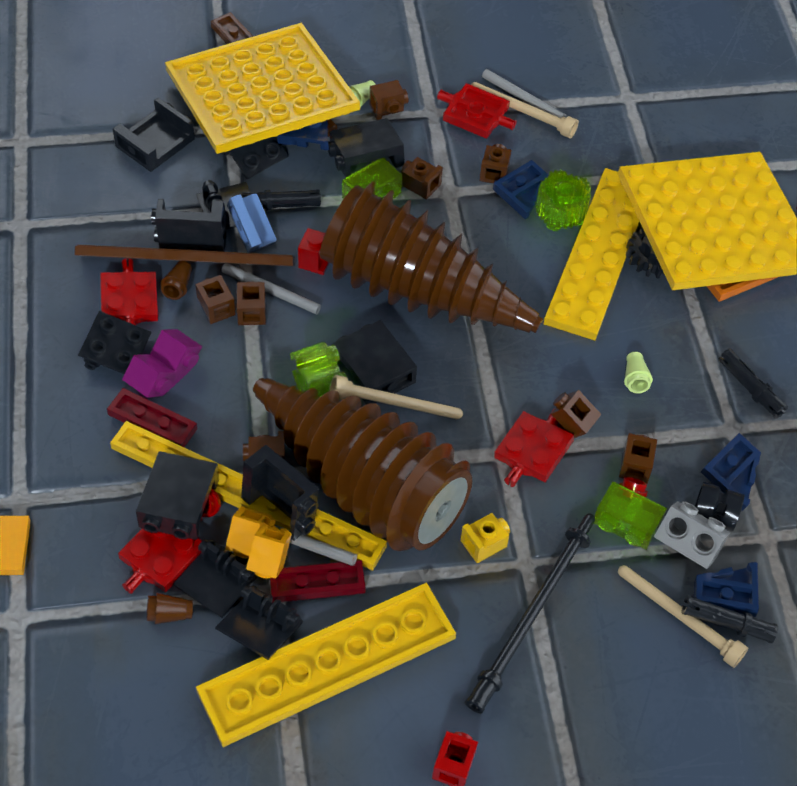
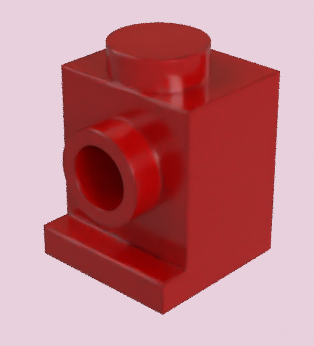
(309, 252)
(450, 771)

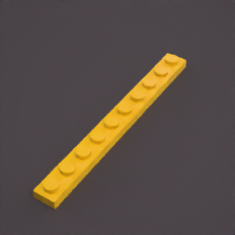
(144, 448)

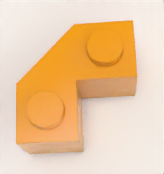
(257, 538)

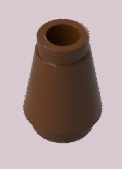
(176, 282)
(168, 608)

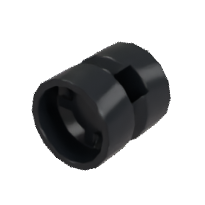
(708, 501)

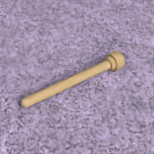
(566, 126)
(347, 389)
(729, 649)

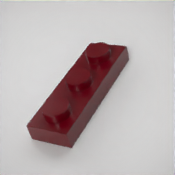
(152, 417)
(318, 581)

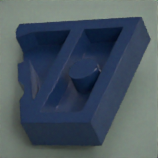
(313, 133)
(521, 187)
(734, 467)
(730, 588)

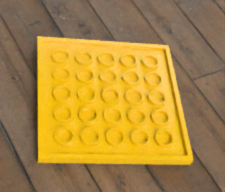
(261, 87)
(714, 219)

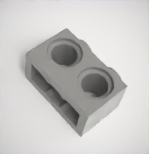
(689, 541)

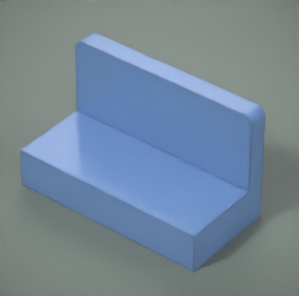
(251, 222)

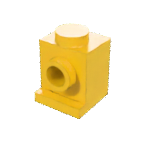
(484, 544)

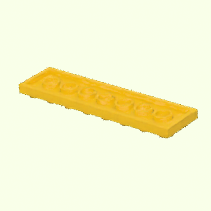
(594, 261)
(324, 664)

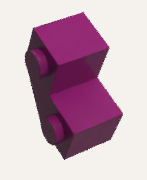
(165, 365)

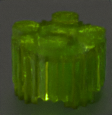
(563, 200)
(316, 367)

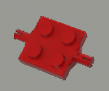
(476, 110)
(129, 294)
(533, 447)
(157, 558)

